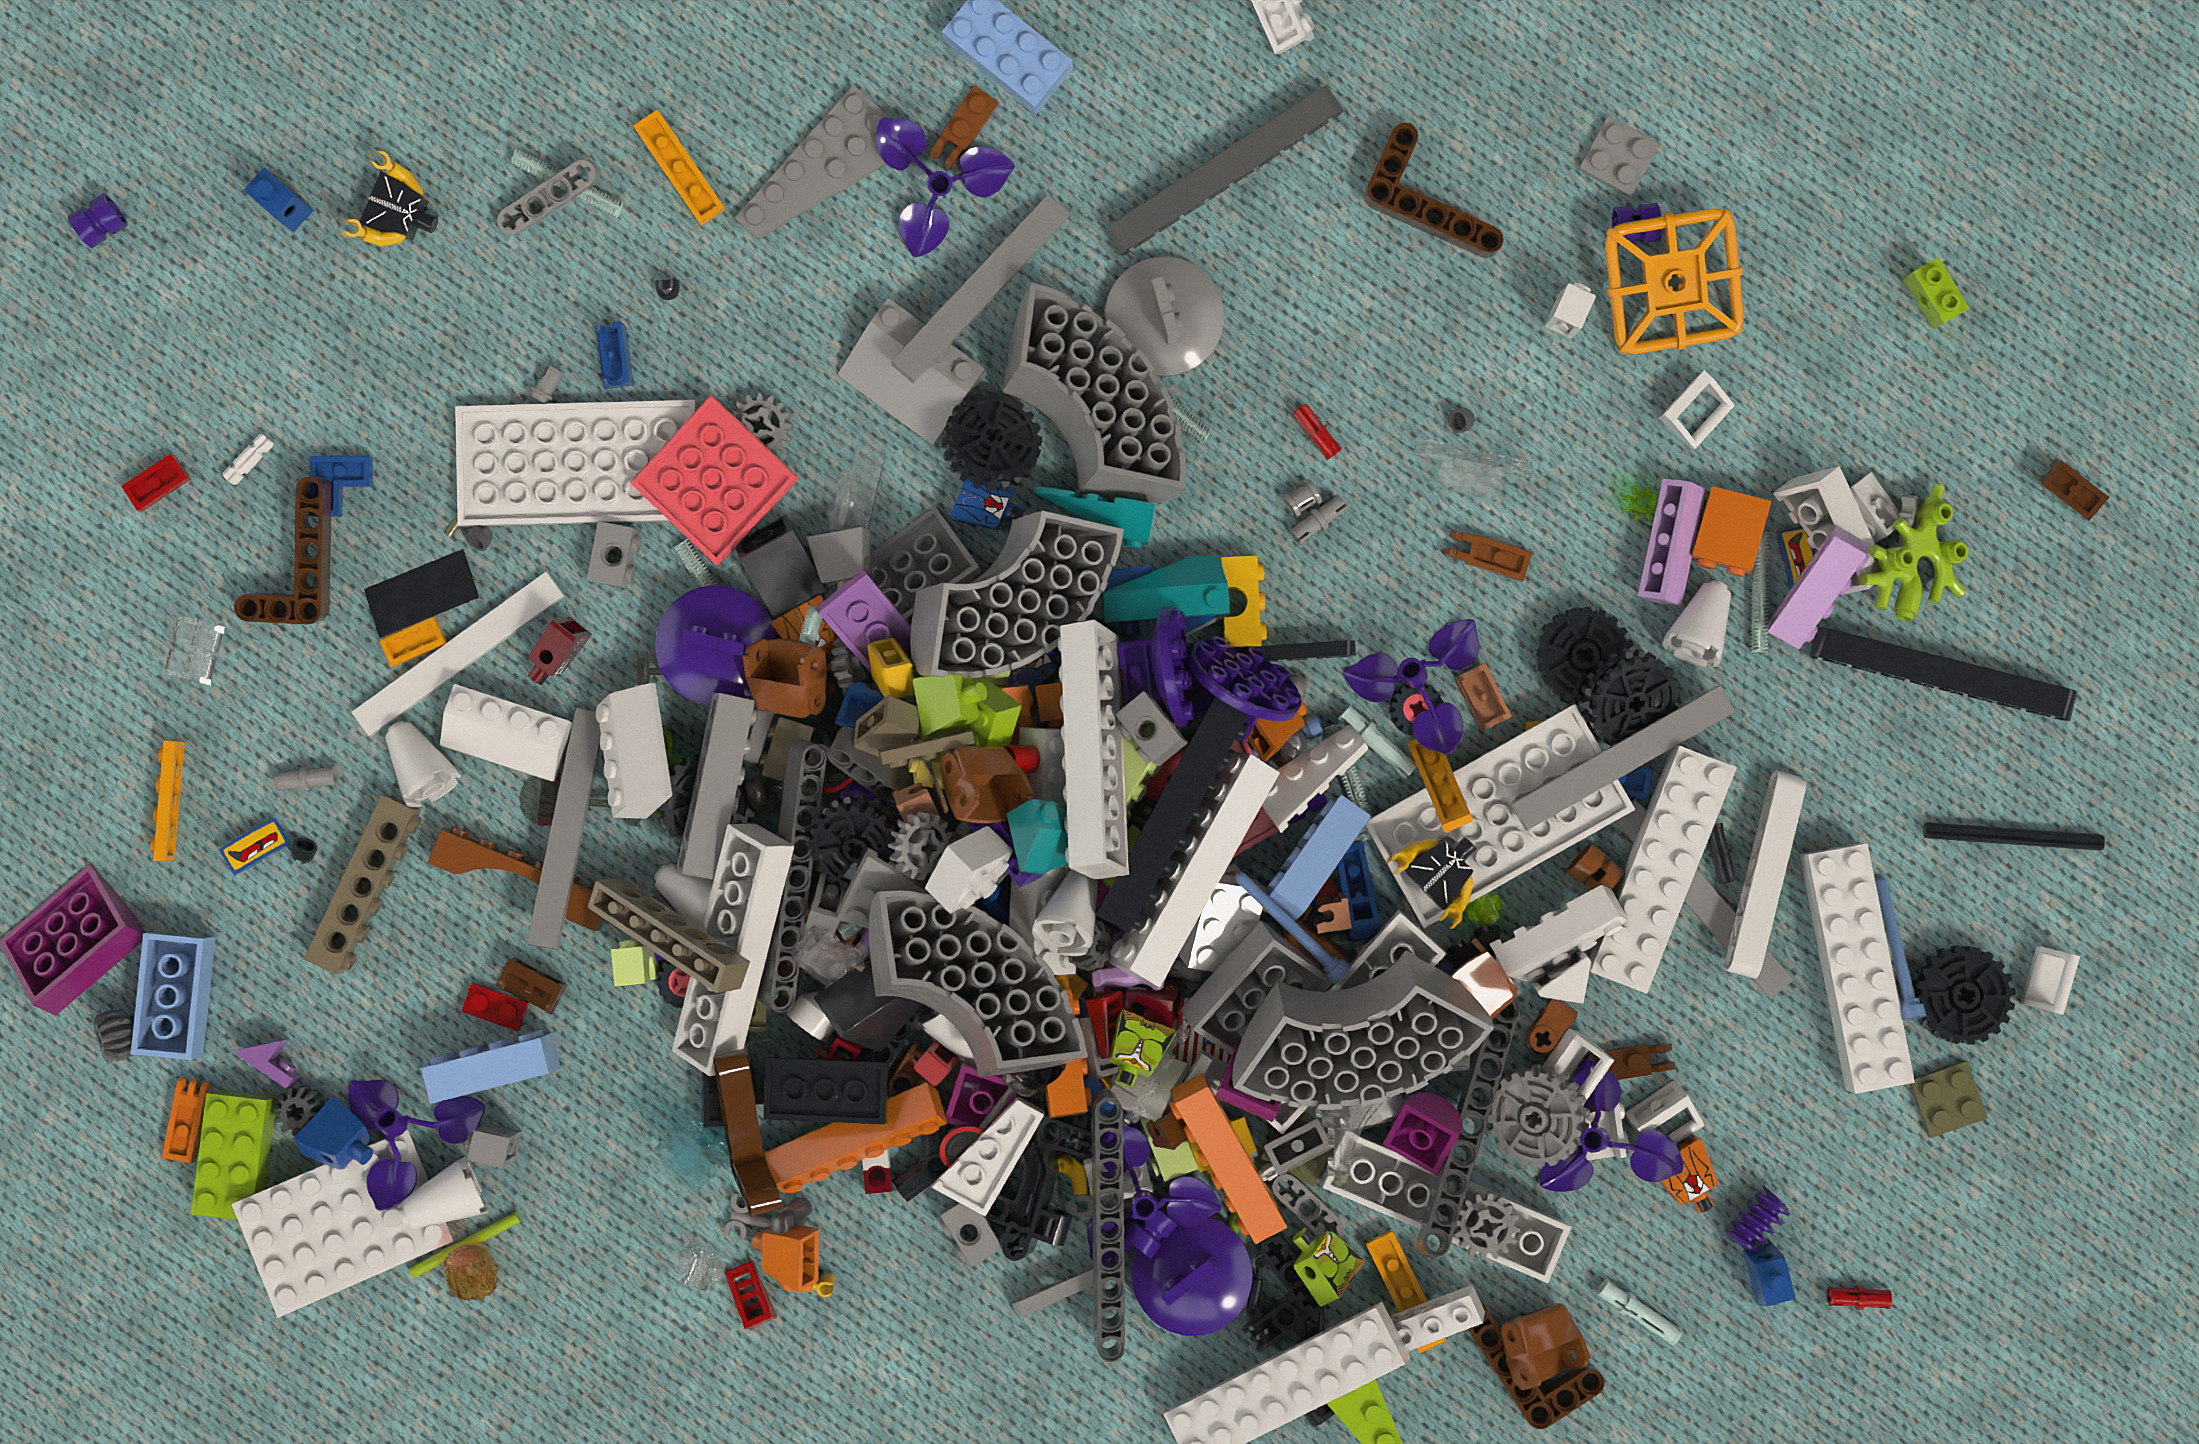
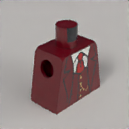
(557, 648)
(1154, 1005)

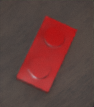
(156, 482)
(495, 1007)

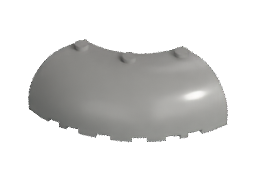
(1098, 396)
(1016, 608)
(976, 978)
(1360, 1039)

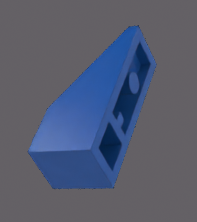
(1358, 888)

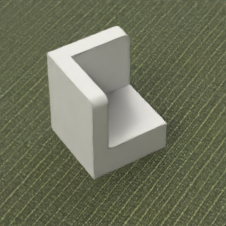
(1211, 1068)

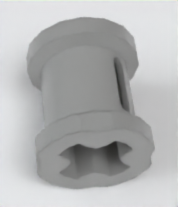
(1302, 498)

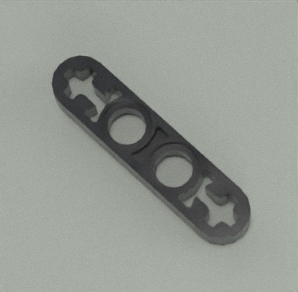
(1302, 651)

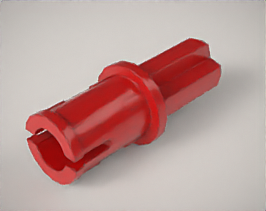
(1317, 431)

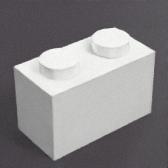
(1570, 309)

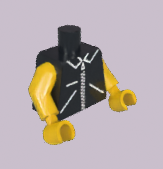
(394, 208)
(1440, 873)

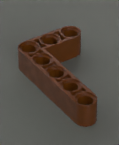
(1422, 204)
(303, 564)
(743, 1133)
(1534, 1396)

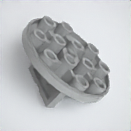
(1168, 313)

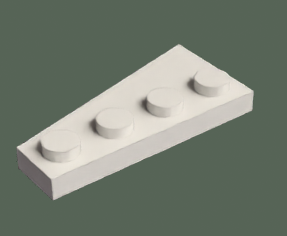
(1311, 774)
(989, 1160)

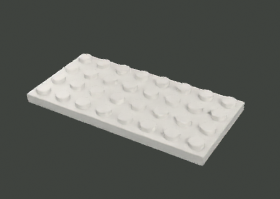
(560, 461)
(1496, 831)

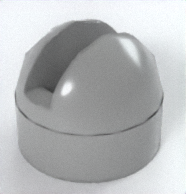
(1301, 684)

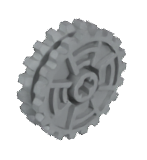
(1558, 1106)

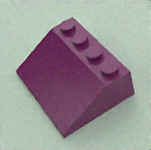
(71, 941)

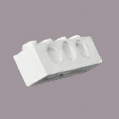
(1439, 1318)

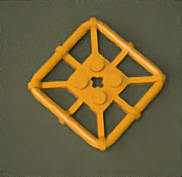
(1659, 268)

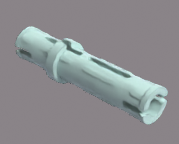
(1378, 742)
(1638, 1311)

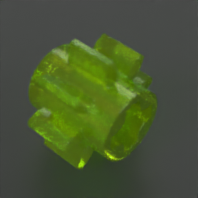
(1644, 494)
(1484, 909)

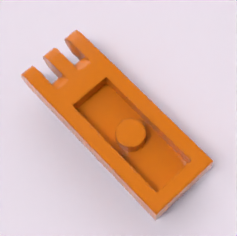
(185, 1121)

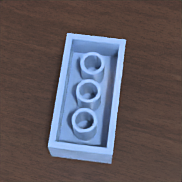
(1008, 52)
(1319, 854)
(173, 995)
(489, 1068)

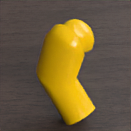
(1076, 1171)

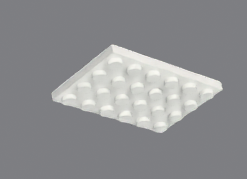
(327, 1234)

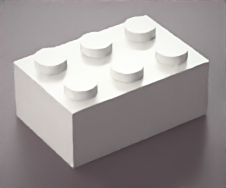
(1221, 926)

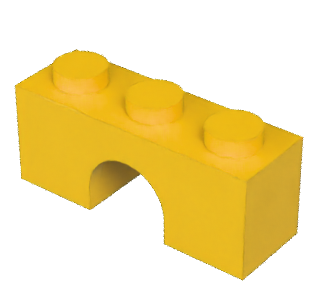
(1244, 575)

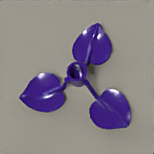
(923, 226)
(1375, 677)
(375, 1106)
(1654, 1156)
(1189, 1200)

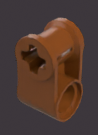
(1553, 1021)
(907, 1069)

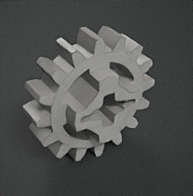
(765, 413)
(847, 666)
(920, 843)
(1499, 1221)

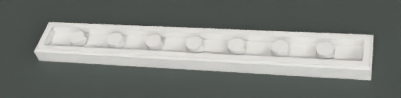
(458, 654)

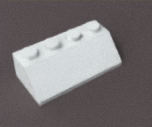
(504, 733)
(634, 752)

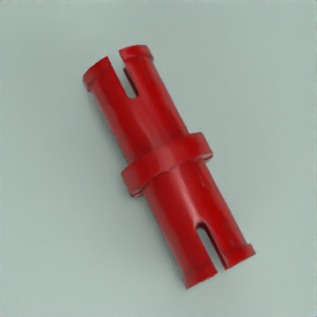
(1859, 1297)

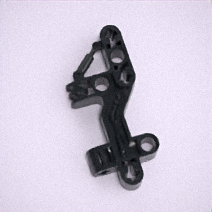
(1030, 1207)
(1306, 1318)

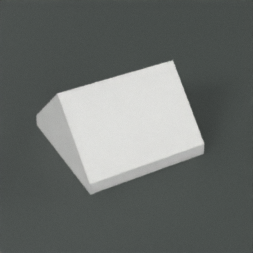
(1566, 981)

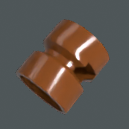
(1587, 864)

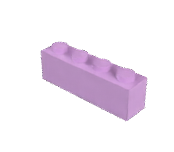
(1672, 542)
(1818, 587)

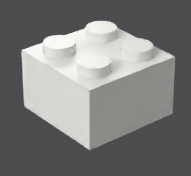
(969, 869)

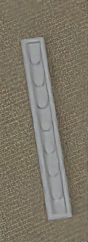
(980, 289)
(1622, 757)
(566, 831)
(1713, 911)

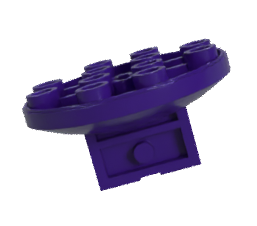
(705, 640)
(1162, 667)
(1243, 682)
(1194, 1279)

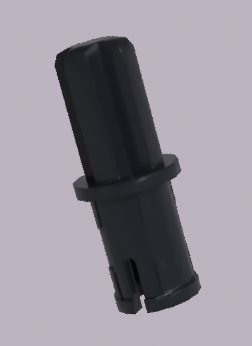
(1721, 855)

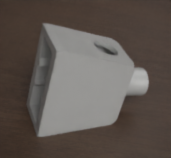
(841, 555)

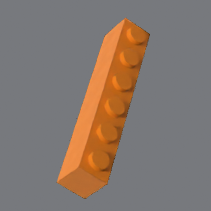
(844, 1144)
(1228, 1159)

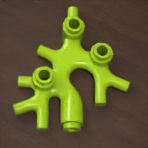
(1902, 561)

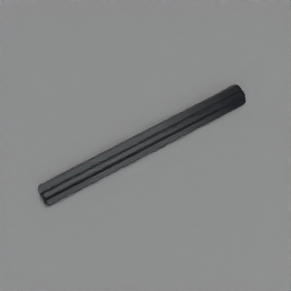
(2014, 836)

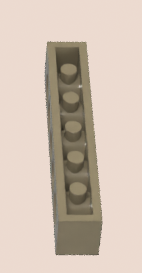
(668, 934)
(323, 949)

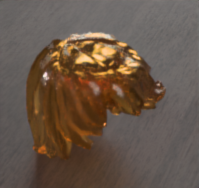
(470, 1272)

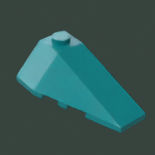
(1122, 513)
(1190, 585)
(1039, 835)

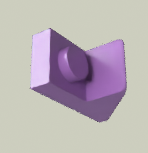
(264, 1059)

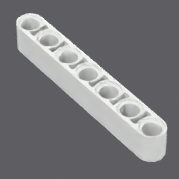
(1765, 874)

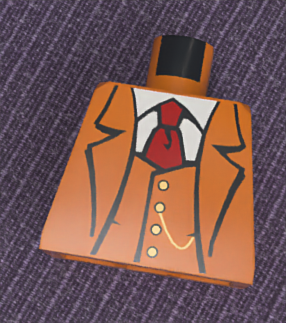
(791, 624)
(1695, 1178)

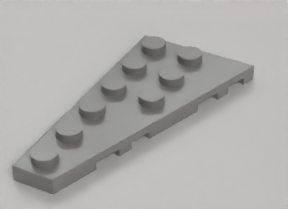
(824, 164)
(871, 877)

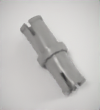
(1318, 519)
(306, 778)

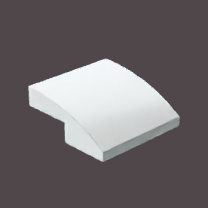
(1157, 1105)

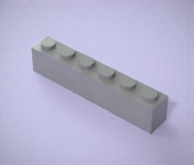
(716, 784)

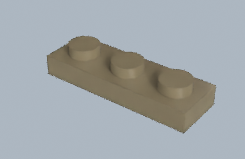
(925, 748)

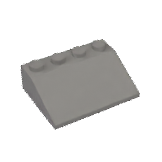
(920, 405)
(919, 558)
(1242, 982)

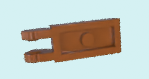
(965, 125)
(1491, 555)

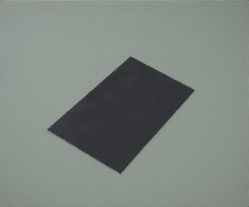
(421, 593)

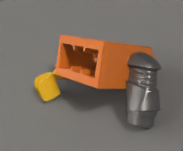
(1285, 736)
(792, 1251)

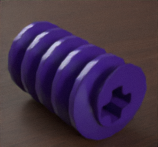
(1758, 1220)

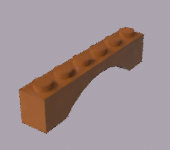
(461, 854)

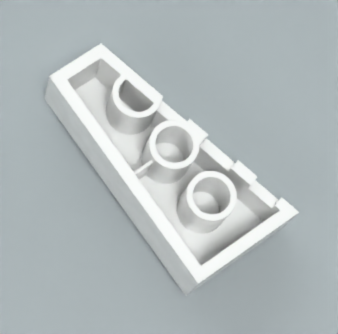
(1822, 502)
(1560, 935)

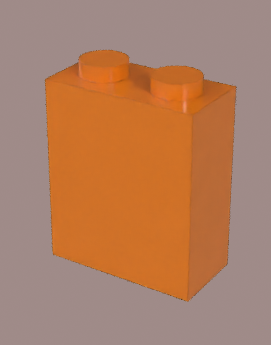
(1731, 531)

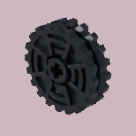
(991, 441)
(1566, 637)
(1628, 694)
(675, 810)
(848, 831)
(1985, 1000)

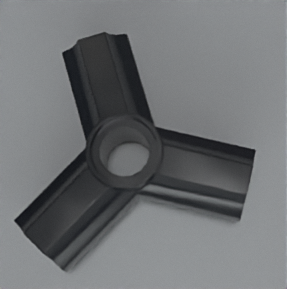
(920, 1175)

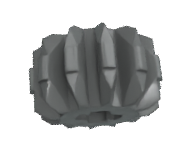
(1099, 950)
(114, 1035)
(293, 1100)

